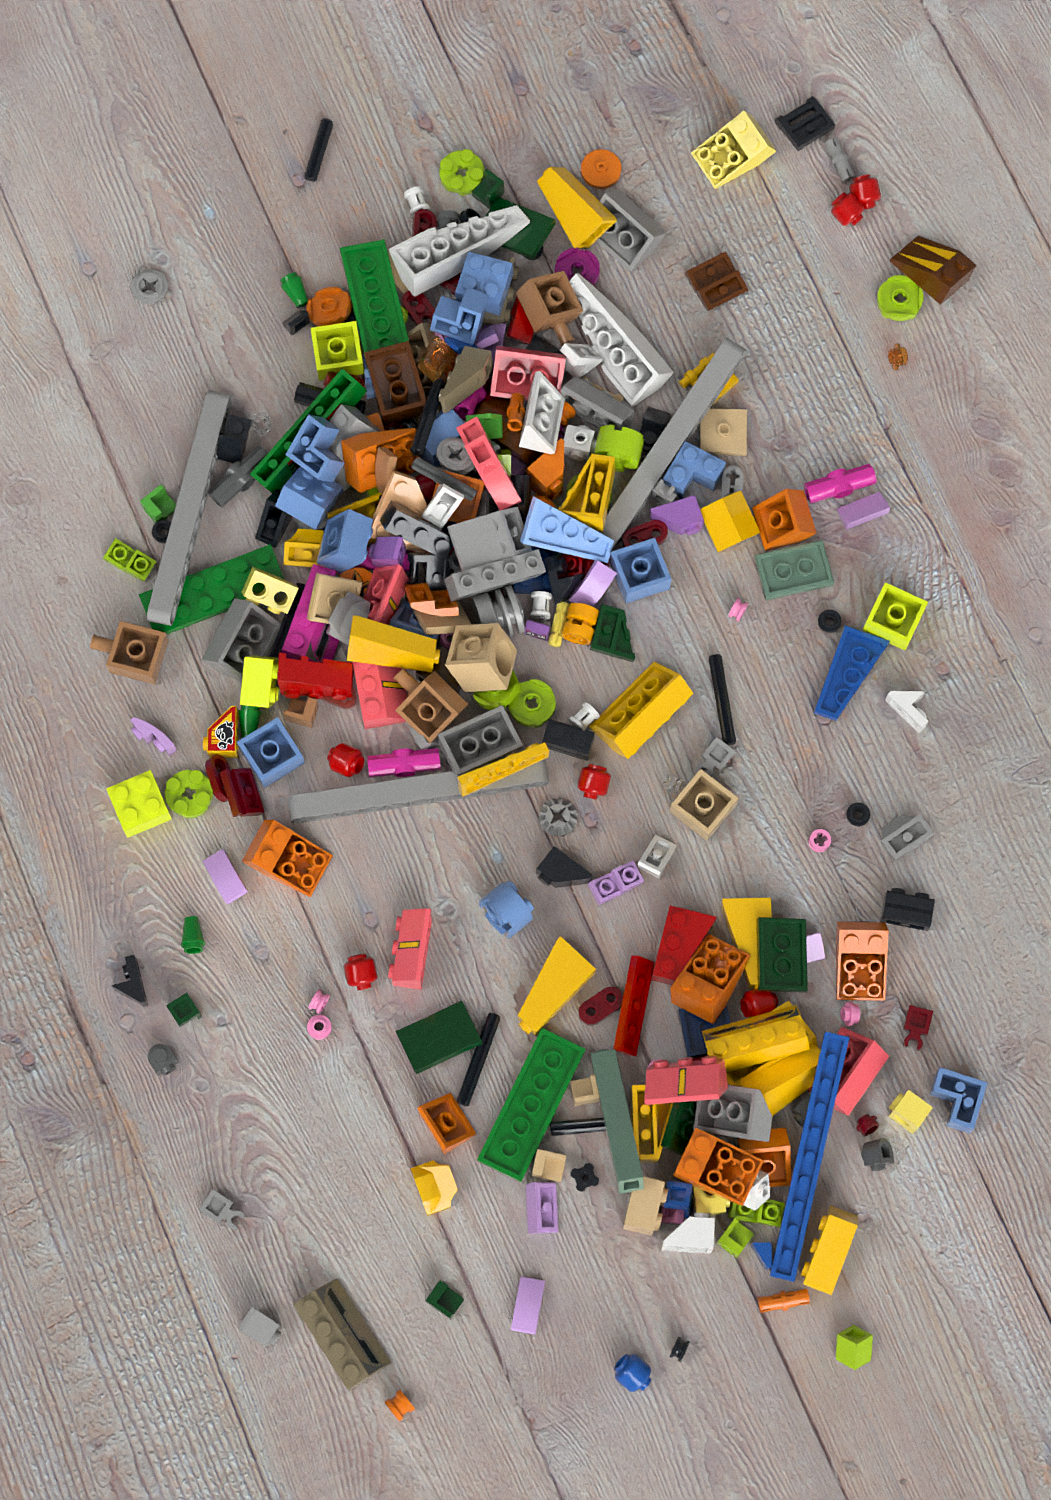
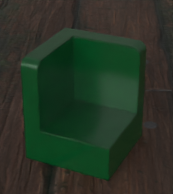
(489, 189)
(183, 1009)
(444, 1300)

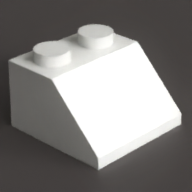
(692, 1235)

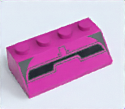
(307, 636)

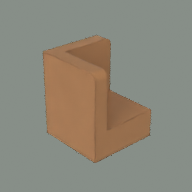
(302, 712)

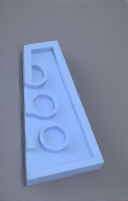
(559, 532)

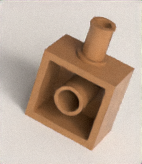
(550, 304)
(134, 651)
(429, 704)

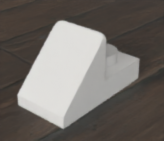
(580, 358)
(442, 505)
(903, 704)
(656, 856)

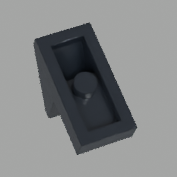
(652, 427)
(234, 439)
(560, 582)
(134, 988)

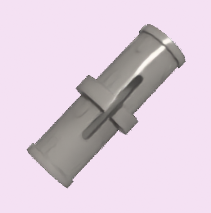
(839, 160)

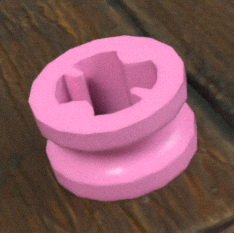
(738, 609)
(813, 836)
(319, 1001)

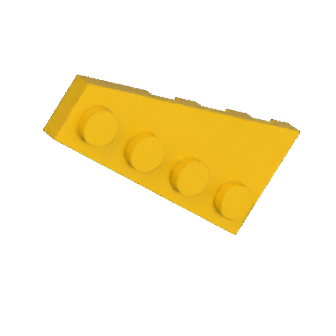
(500, 769)

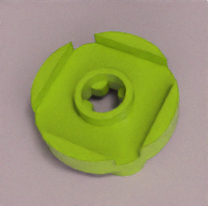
(461, 160)
(895, 310)
(493, 699)
(537, 715)
(182, 805)

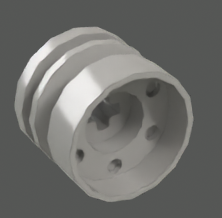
(504, 611)

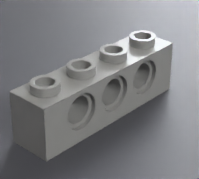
(494, 575)

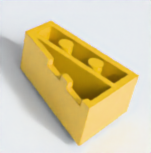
(591, 492)
(647, 1124)
(829, 1249)

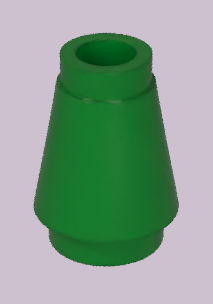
(294, 288)
(249, 719)
(192, 936)

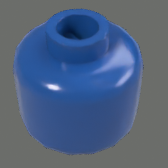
(632, 1372)

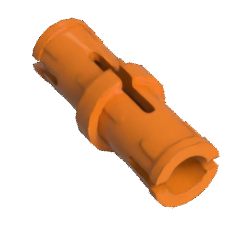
(516, 412)
(783, 1300)

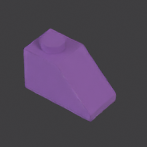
(680, 516)
(387, 551)

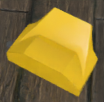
(303, 548)
(434, 1186)

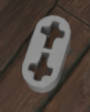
(725, 484)

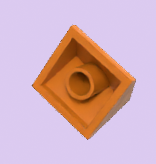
(446, 1122)

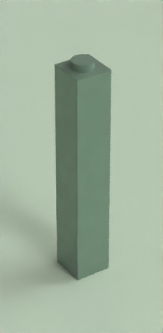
(617, 1121)

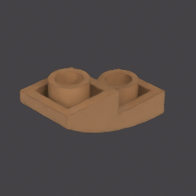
(384, 465)

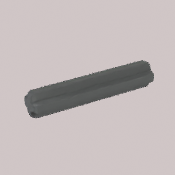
(443, 478)

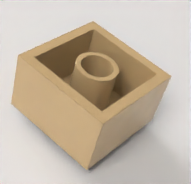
(703, 804)
(643, 1207)

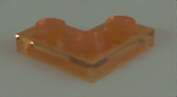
(437, 359)

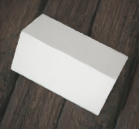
(542, 416)

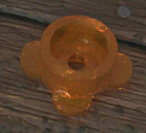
(898, 356)

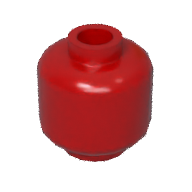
(866, 190)
(847, 209)
(345, 760)
(594, 781)
(360, 971)
(758, 1002)

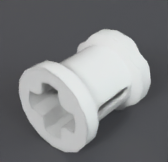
(416, 199)
(540, 605)
(586, 710)

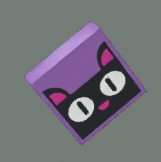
(537, 630)

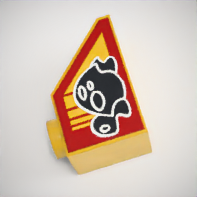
(223, 735)

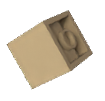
(481, 657)

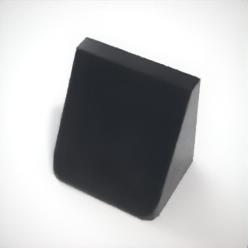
(296, 322)

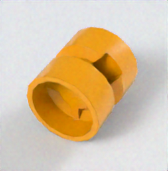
(580, 623)

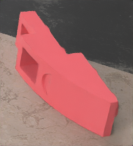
(488, 464)

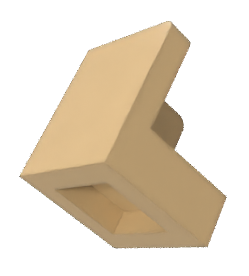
(585, 1091)
(549, 1165)

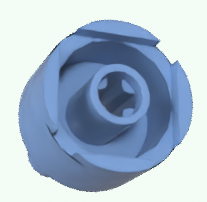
(507, 909)

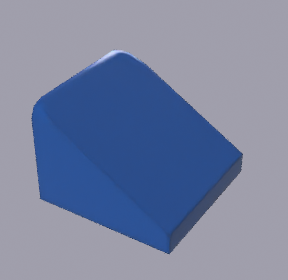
(457, 345)
(764, 1253)

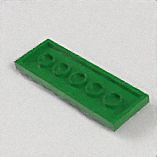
(373, 295)
(215, 588)
(531, 1105)

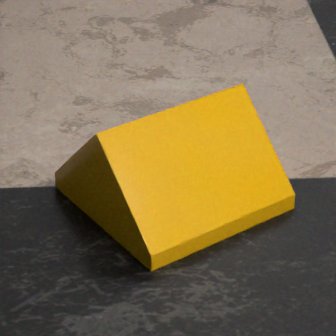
(729, 521)

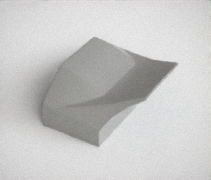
(341, 618)
(905, 835)

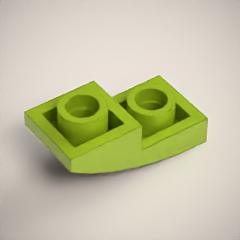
(128, 560)
(767, 1214)

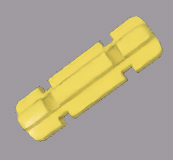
(558, 623)

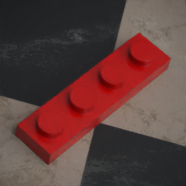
(633, 1005)

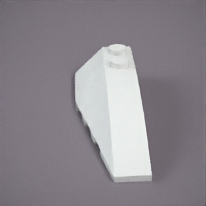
(441, 253)
(626, 353)

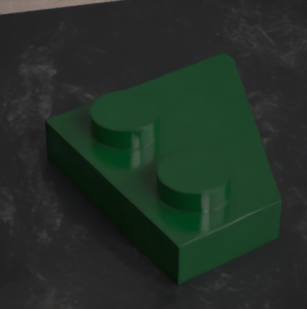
(611, 634)

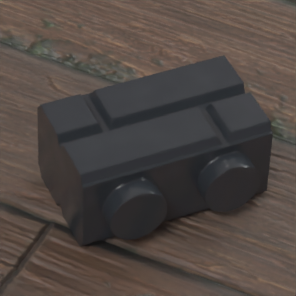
(568, 739)
(907, 910)

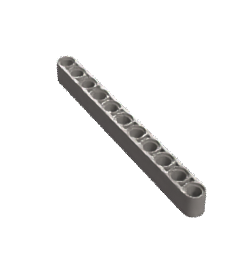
(671, 440)
(189, 509)
(403, 793)

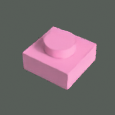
(672, 1216)

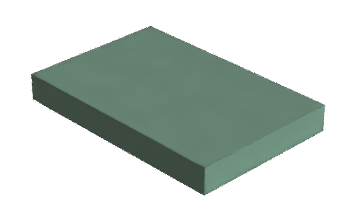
(794, 570)

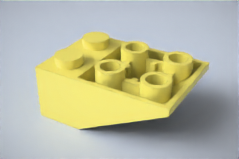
(733, 150)

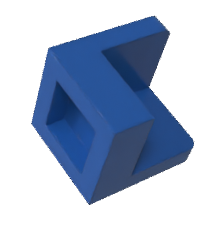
(679, 1197)

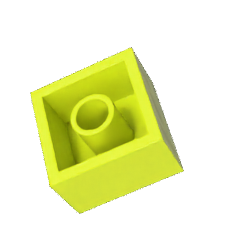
(337, 348)
(895, 616)
(259, 681)
(138, 803)

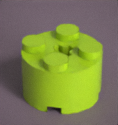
(623, 445)

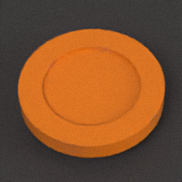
(601, 169)

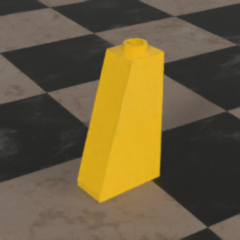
(575, 207)
(390, 646)
(741, 922)
(555, 986)
(785, 1079)

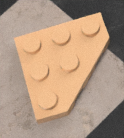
(406, 492)

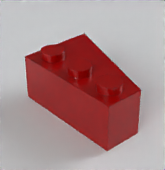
(315, 678)
(680, 940)

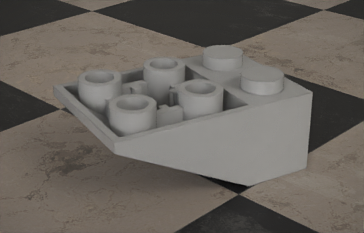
(488, 538)

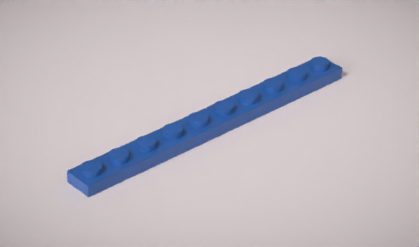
(809, 1156)

